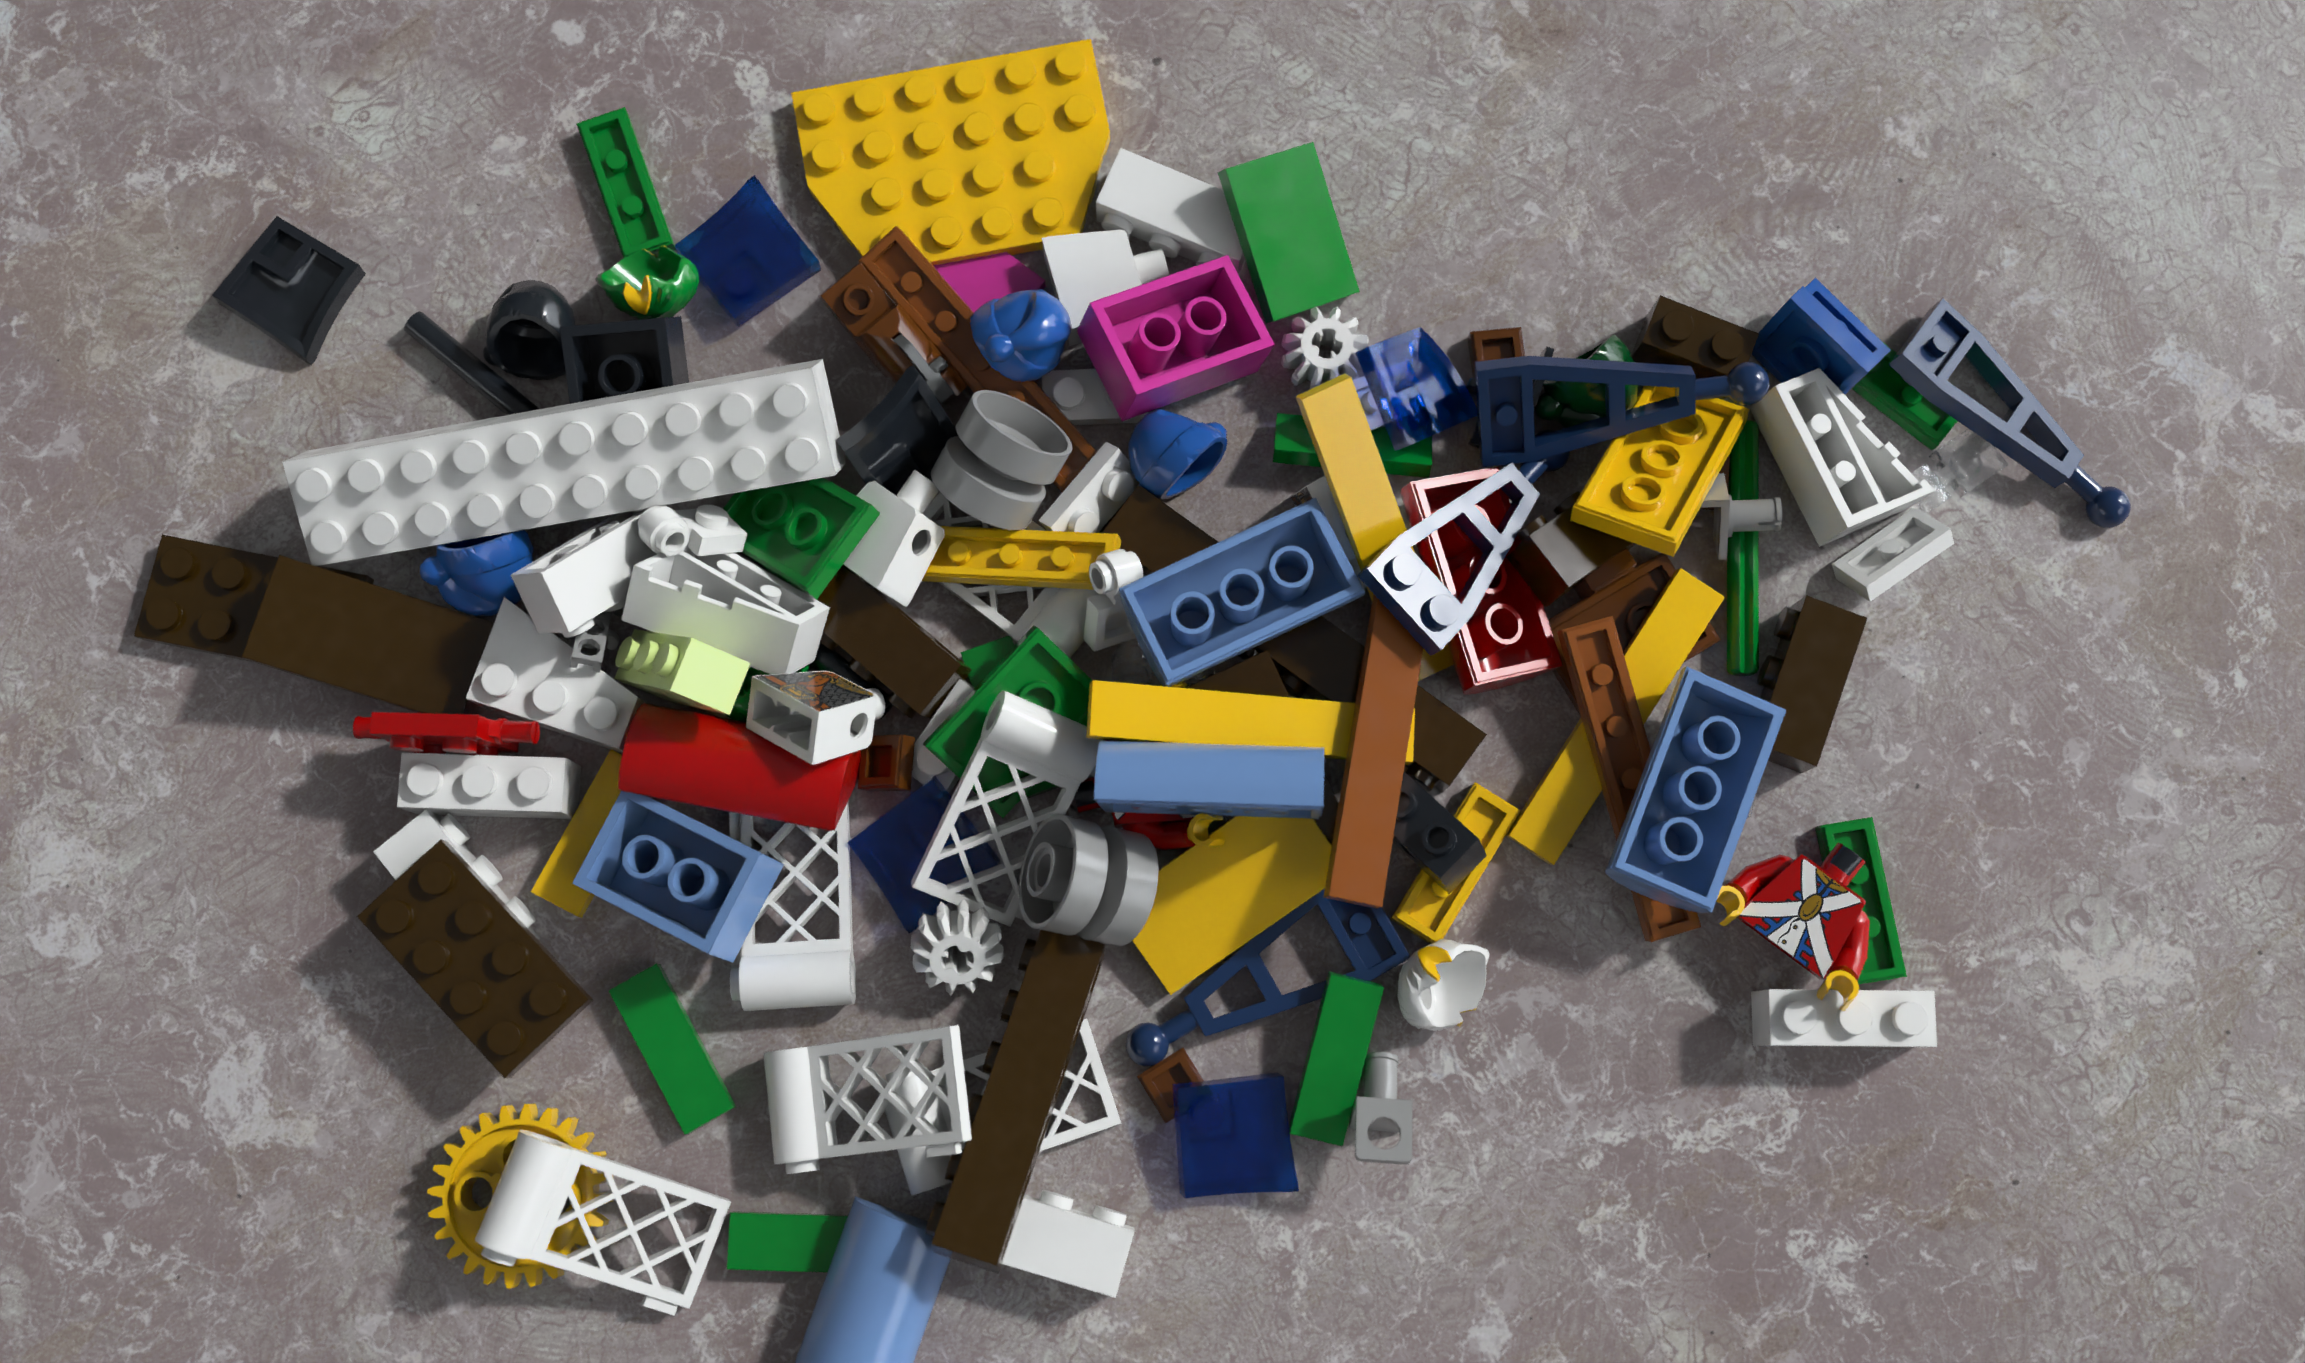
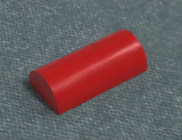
(1509, 631)
(731, 769)

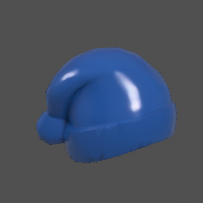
(1022, 333)
(1174, 452)
(478, 571)

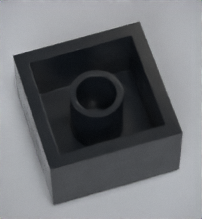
(623, 357)

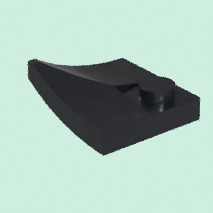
(290, 288)
(899, 434)

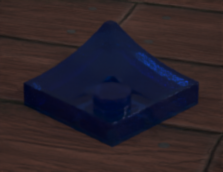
(748, 254)
(1415, 387)
(896, 844)
(1233, 1136)

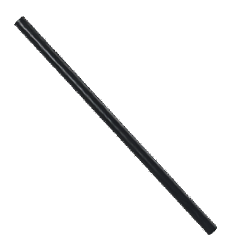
(512, 401)

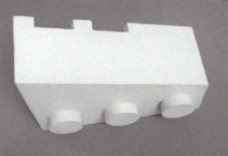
(1832, 458)
(727, 607)
(532, 680)

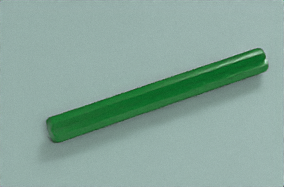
(1743, 560)

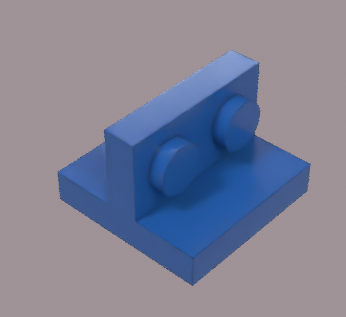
(1817, 333)

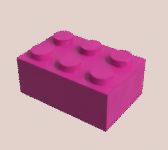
(1174, 337)

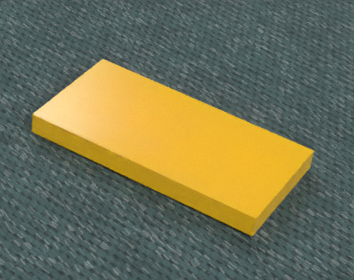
(1660, 476)
(1228, 894)

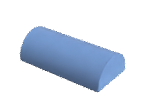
(1239, 593)
(1210, 779)
(1695, 793)
(875, 1290)

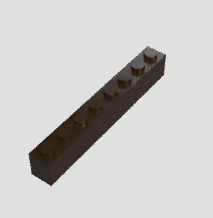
(1309, 658)

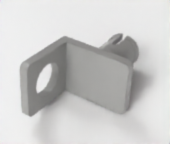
(1739, 515)
(1382, 1112)

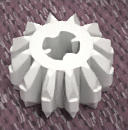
(1306, 342)
(937, 949)

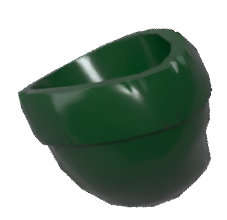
(1584, 401)

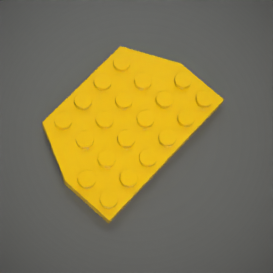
(960, 152)

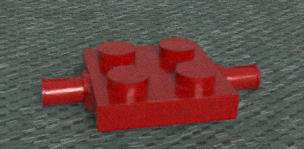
(446, 732)

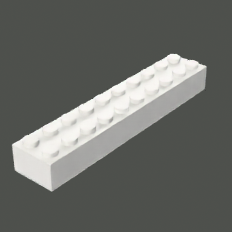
(566, 463)

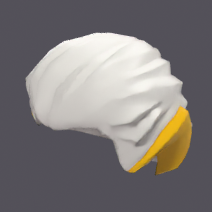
(1441, 984)

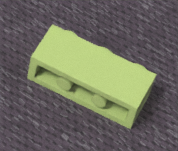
(681, 670)

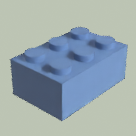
(678, 874)

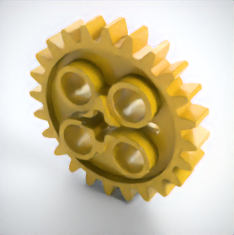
(485, 1157)

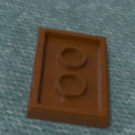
(1629, 603)

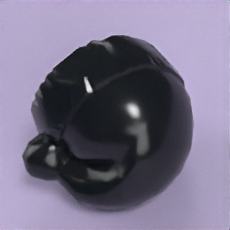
(525, 330)

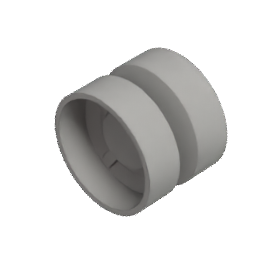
(1001, 460)
(1088, 880)

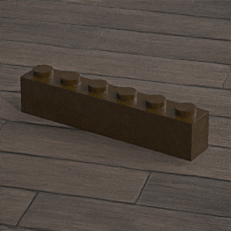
(1017, 1100)

